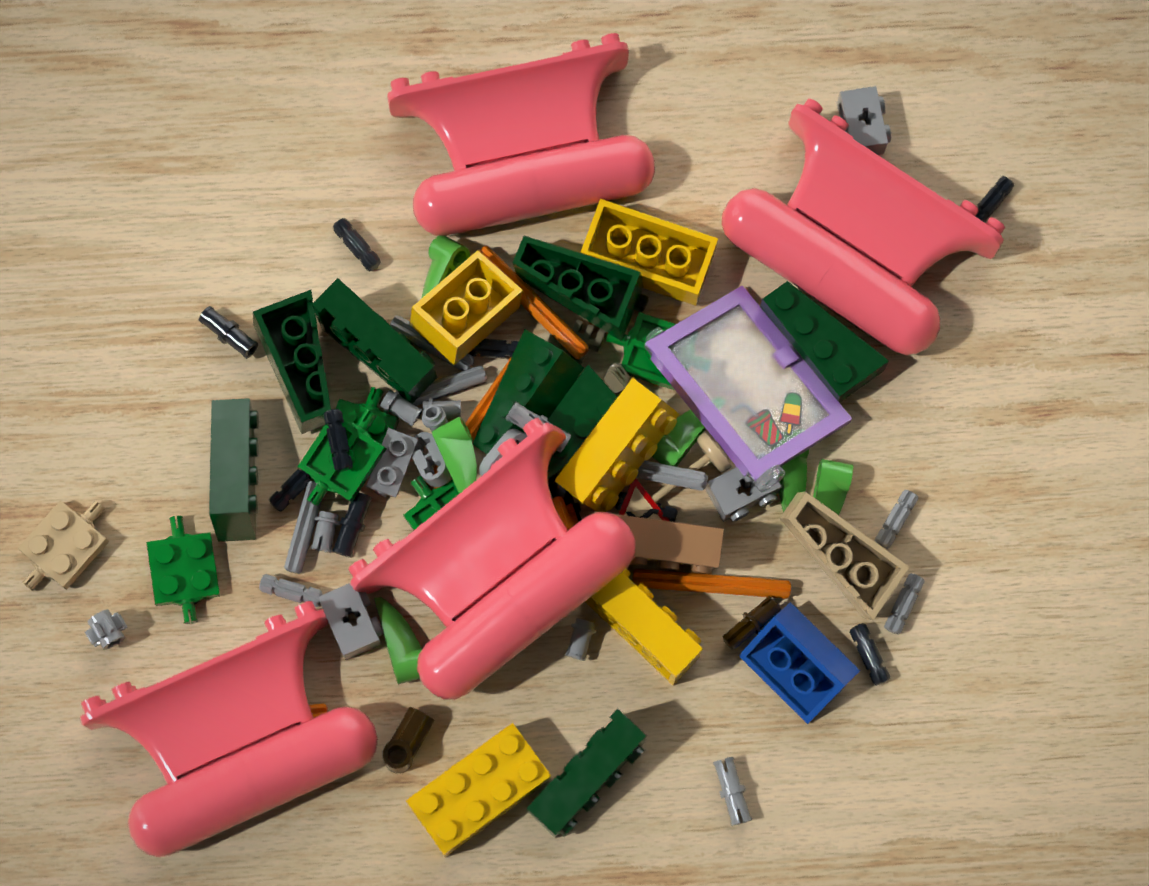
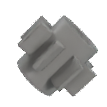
(106, 629)

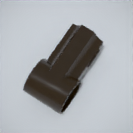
(408, 738)

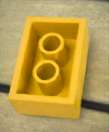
(465, 307)

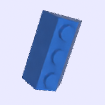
(798, 662)

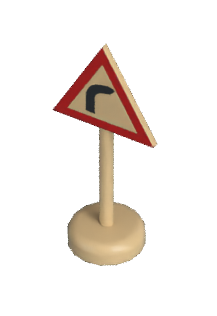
(638, 501)

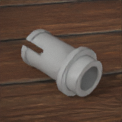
(400, 407)
(452, 408)
(434, 417)
(325, 531)
(580, 639)

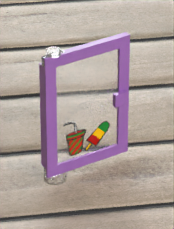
(746, 385)

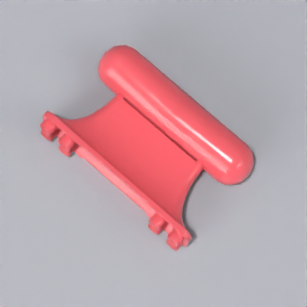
(522, 140)
(858, 233)
(498, 565)
(233, 737)

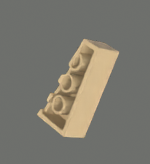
(849, 557)

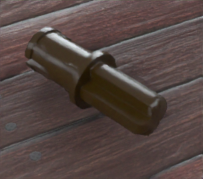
(751, 622)

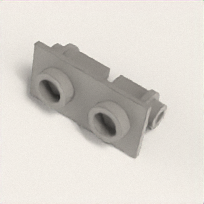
(391, 468)

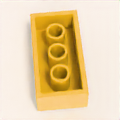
(667, 255)
(617, 447)
(647, 626)
(479, 789)

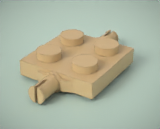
(63, 545)

